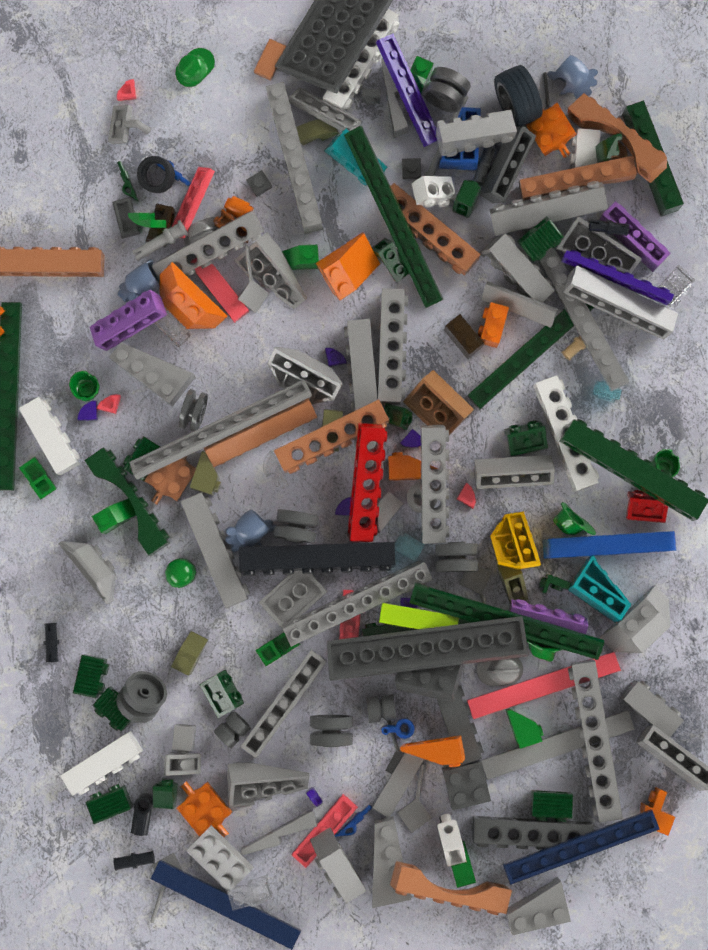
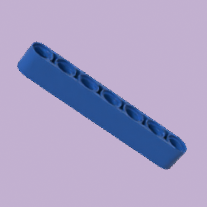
(609, 545)

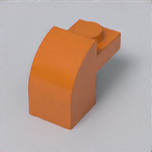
(663, 818)

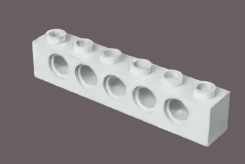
(363, 69)
(556, 426)

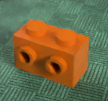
(495, 318)

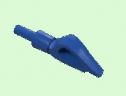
(178, 176)
(352, 823)

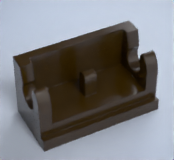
(161, 212)

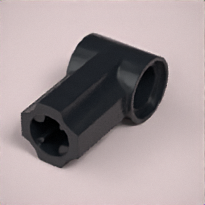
(142, 816)

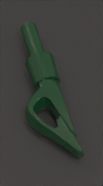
(127, 182)

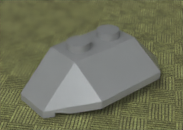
(293, 366)
(93, 567)
(640, 624)

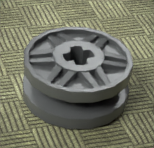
(193, 410)

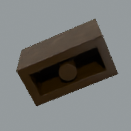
(463, 336)

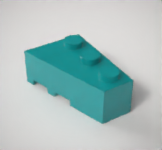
(341, 152)
(598, 591)

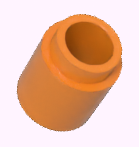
(237, 206)

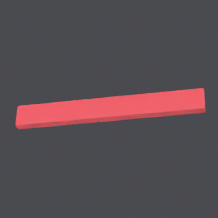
(536, 688)

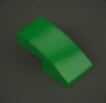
(147, 220)
(38, 477)
(275, 649)
(463, 872)

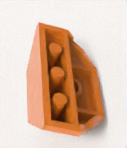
(188, 301)

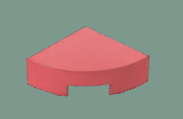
(127, 91)
(110, 404)
(467, 496)

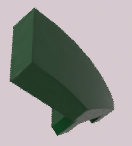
(608, 148)

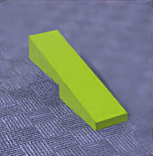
(414, 617)

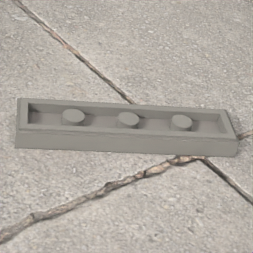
(323, 110)
(519, 304)
(397, 784)

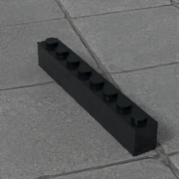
(316, 557)

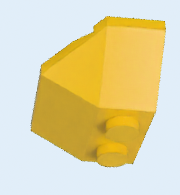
(514, 542)

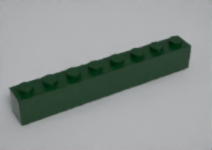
(634, 470)

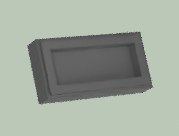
(125, 224)

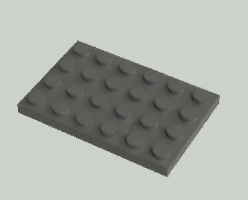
(331, 40)

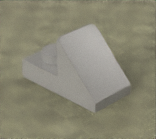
(182, 764)

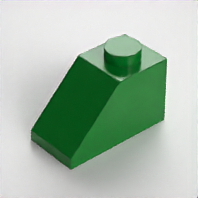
(421, 71)
(302, 257)
(114, 516)
(524, 729)

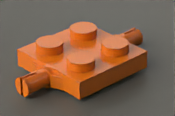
(552, 131)
(204, 808)

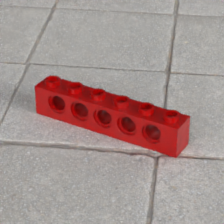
(366, 531)

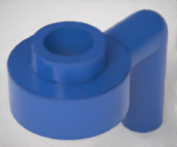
(386, 729)

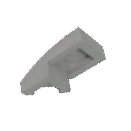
(387, 508)

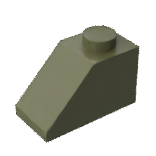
(205, 477)
(513, 583)
(189, 653)

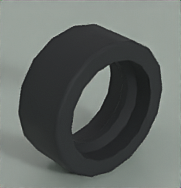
(142, 174)

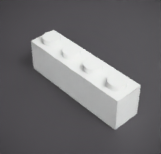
(584, 147)
(49, 435)
(101, 763)

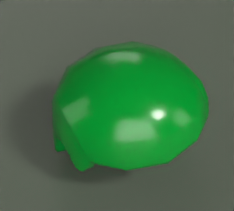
(84, 386)
(666, 460)
(180, 573)

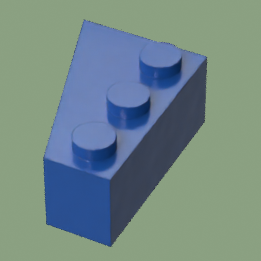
(463, 160)

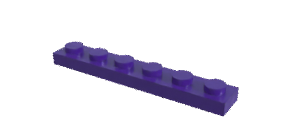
(407, 89)
(624, 279)

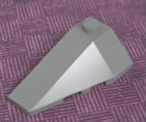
(272, 270)
(255, 781)

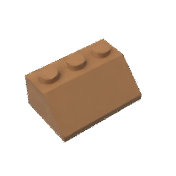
(438, 403)

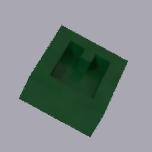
(398, 416)
(557, 583)

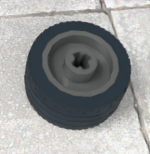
(519, 94)

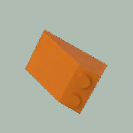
(348, 266)

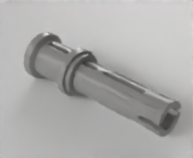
(168, 236)

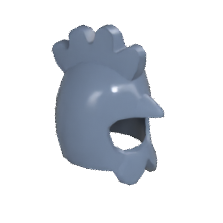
(576, 77)
(138, 281)
(248, 531)

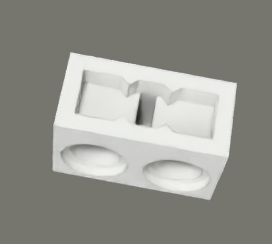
(433, 191)

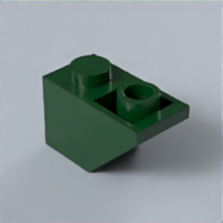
(165, 794)

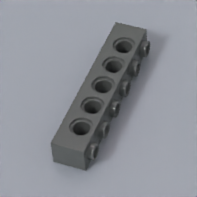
(483, 824)

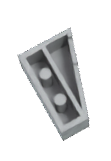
(337, 866)
(539, 910)

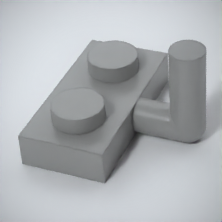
(121, 123)

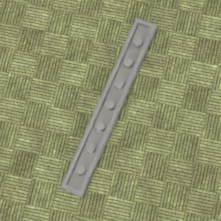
(551, 747)

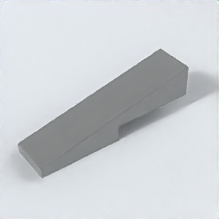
(398, 120)
(302, 822)

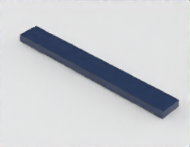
(580, 846)
(219, 902)

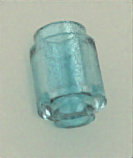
(603, 392)

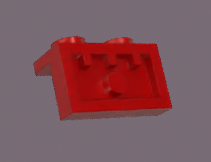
(645, 508)

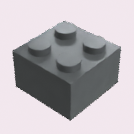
(466, 785)

